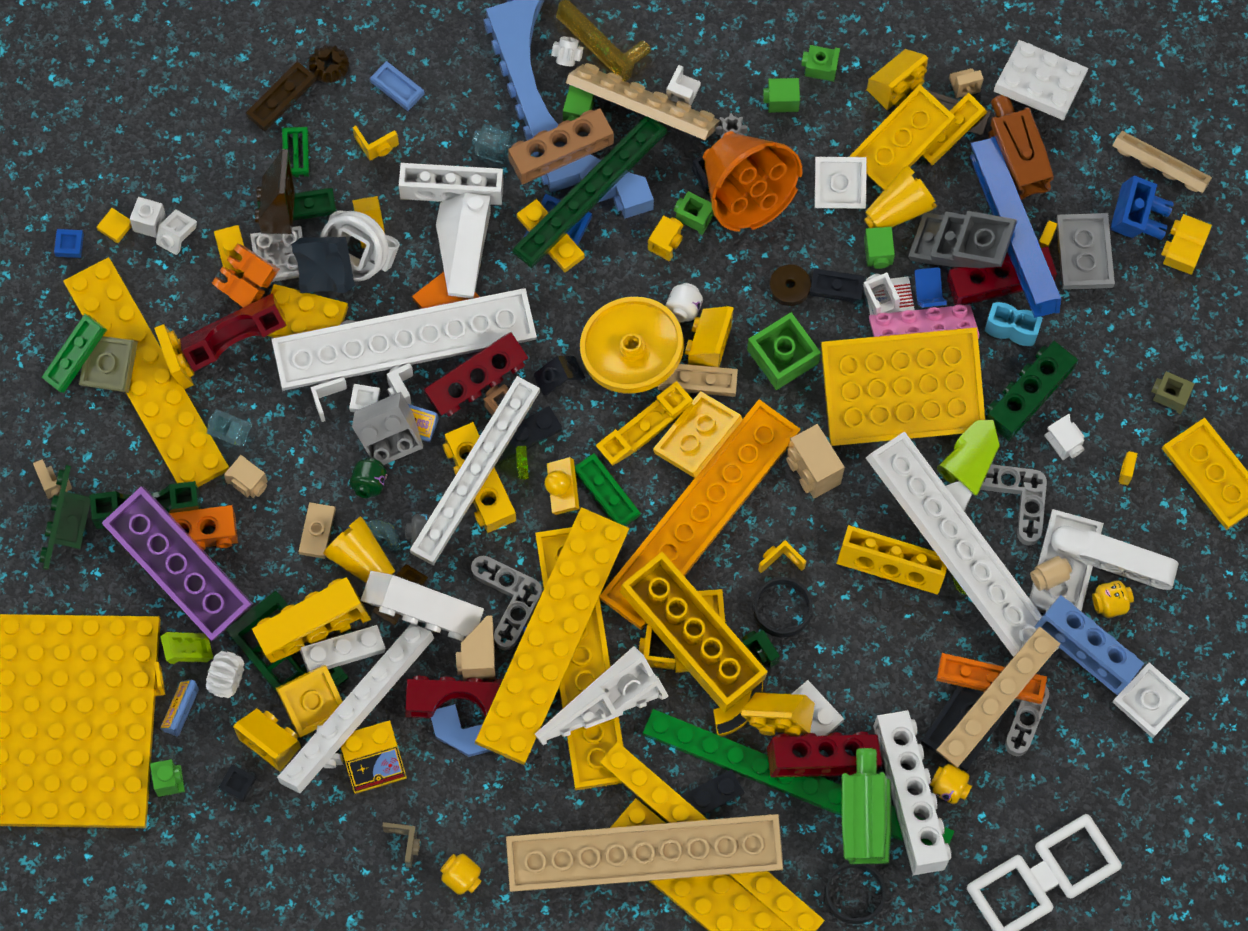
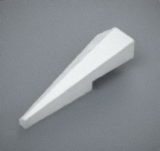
(619, 688)

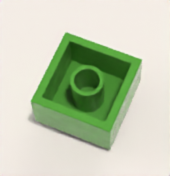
(783, 351)

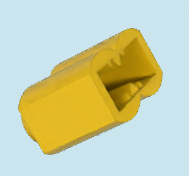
(1187, 243)

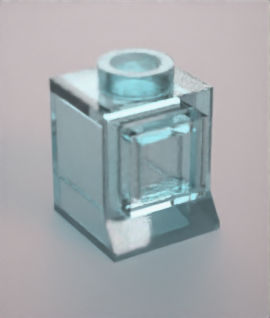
(491, 143)

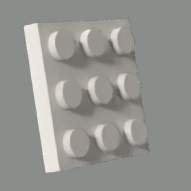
(1040, 79)

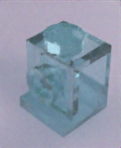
(238, 430)

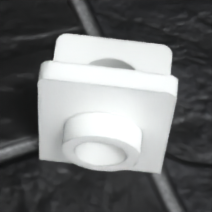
(327, 388)

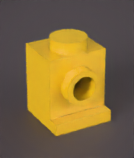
(665, 237)

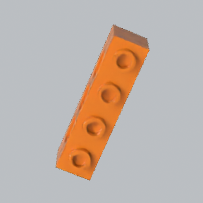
(220, 517)

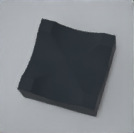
(323, 264)

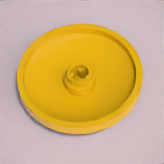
(632, 345)

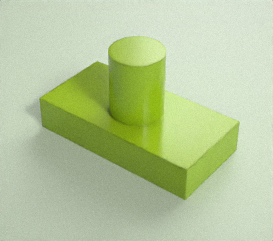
(186, 647)

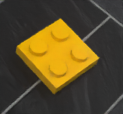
(174, 357)
(310, 699)

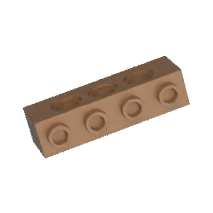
(555, 157)

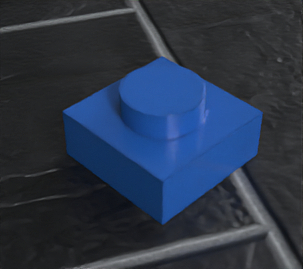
(68, 243)

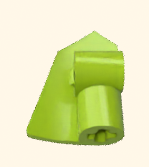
(971, 456)

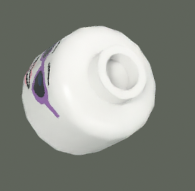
(685, 302)

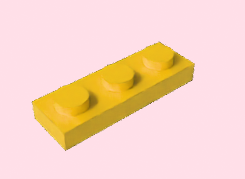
(968, 113)
(565, 252)

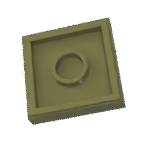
(110, 365)

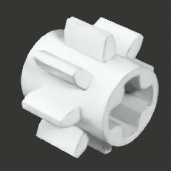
(567, 51)

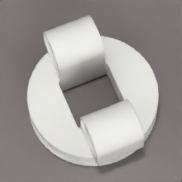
(379, 248)

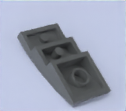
(962, 239)

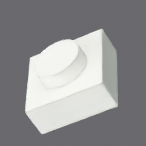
(363, 396)

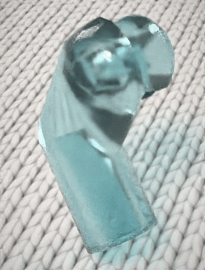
(386, 531)

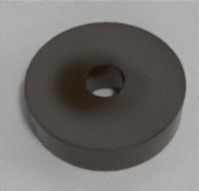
(790, 274)

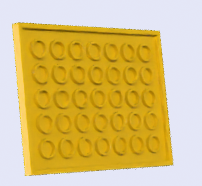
(76, 719)

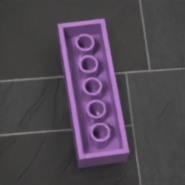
(177, 563)

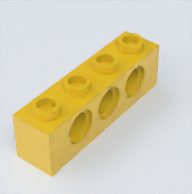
(490, 516)
(892, 559)

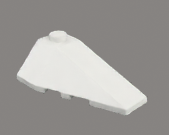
(461, 236)

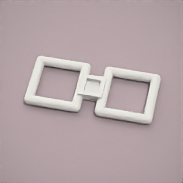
(1045, 875)

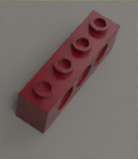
(992, 286)
(438, 390)
(785, 764)

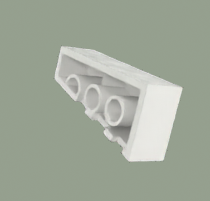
(421, 604)

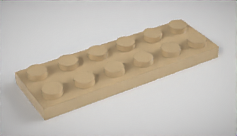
(636, 98)

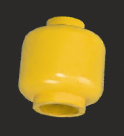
(461, 874)

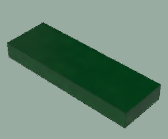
(313, 204)

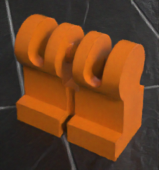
(256, 272)

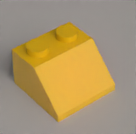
(710, 337)
(267, 738)

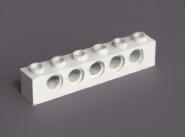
(921, 857)

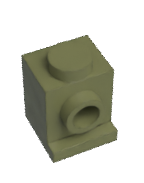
(1178, 386)

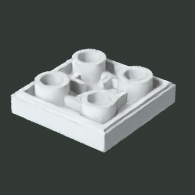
(278, 251)

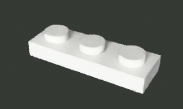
(343, 649)

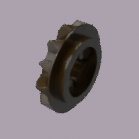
(333, 72)

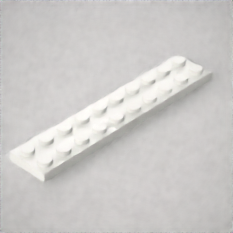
(401, 339)
(956, 541)

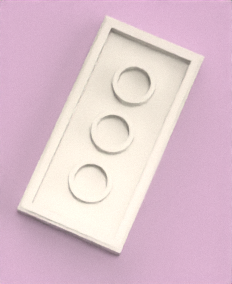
(1076, 587)

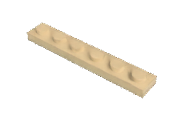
(998, 697)

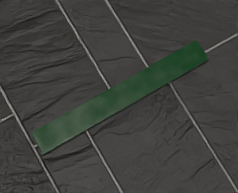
(589, 191)

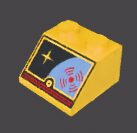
(373, 757)

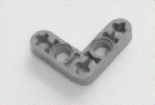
(1027, 494)
(515, 591)
(1030, 707)

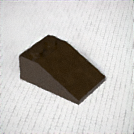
(276, 197)

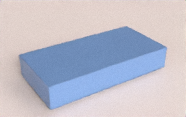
(397, 86)

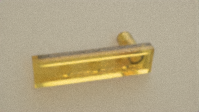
(599, 44)

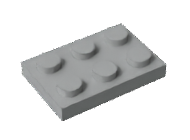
(1085, 251)

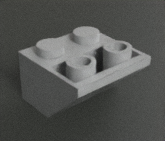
(387, 429)

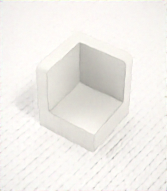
(682, 87)

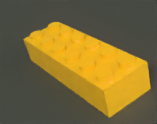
(693, 631)

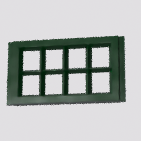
(250, 620)

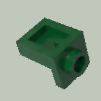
(765, 649)

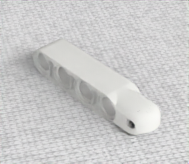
(1115, 556)

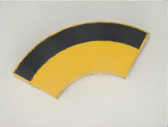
(732, 720)

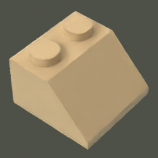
(478, 653)

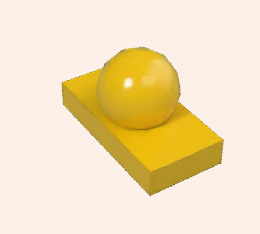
(562, 486)

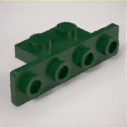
(68, 520)

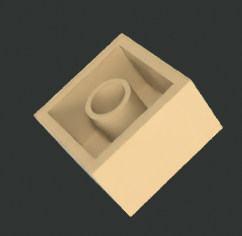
(815, 461)

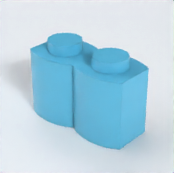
(1011, 323)

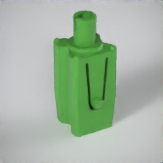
(866, 811)

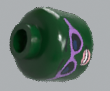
(368, 478)

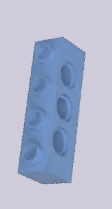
(1090, 645)

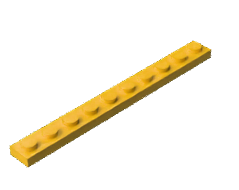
(676, 809)

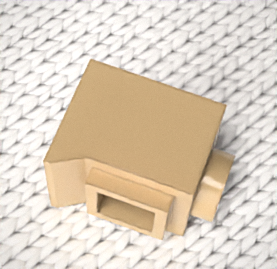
(246, 477)

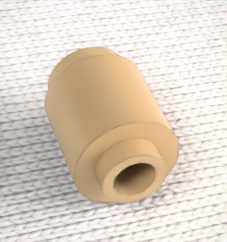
(1051, 573)

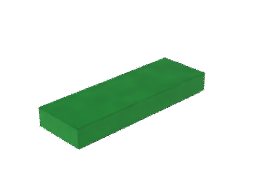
(74, 353)
(606, 491)

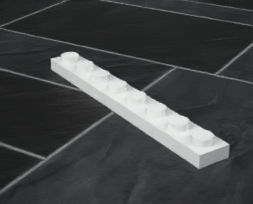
(475, 470)
(355, 708)

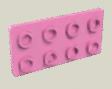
(922, 320)

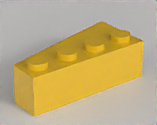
(310, 620)

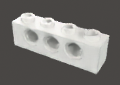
(445, 182)

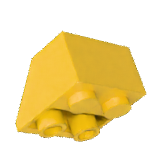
(898, 78)
(779, 713)

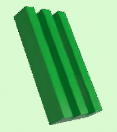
(296, 171)

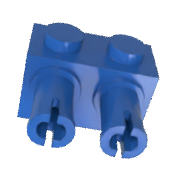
(1134, 206)

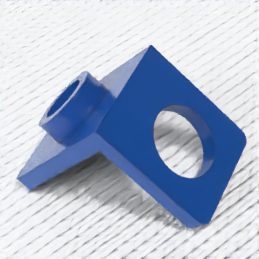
(929, 287)

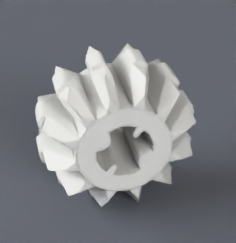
(225, 674)

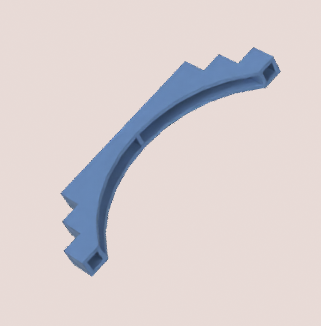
(512, 33)

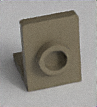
(412, 845)

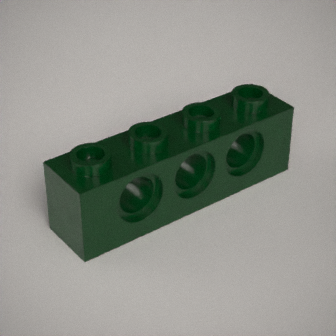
(1052, 357)

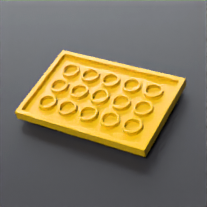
(902, 384)

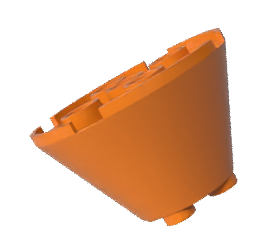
(750, 180)

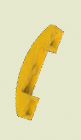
(645, 425)

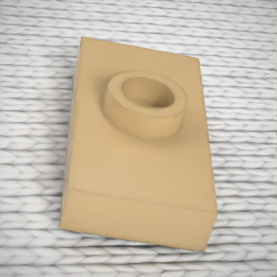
(317, 530)

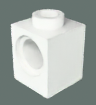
(147, 217)

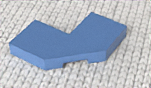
(449, 731)

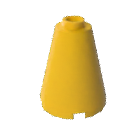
(900, 201)
(359, 551)

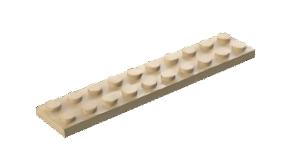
(644, 853)

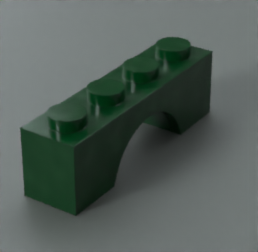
(173, 498)

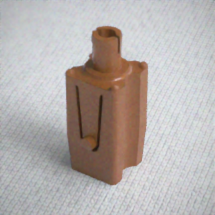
(1021, 148)

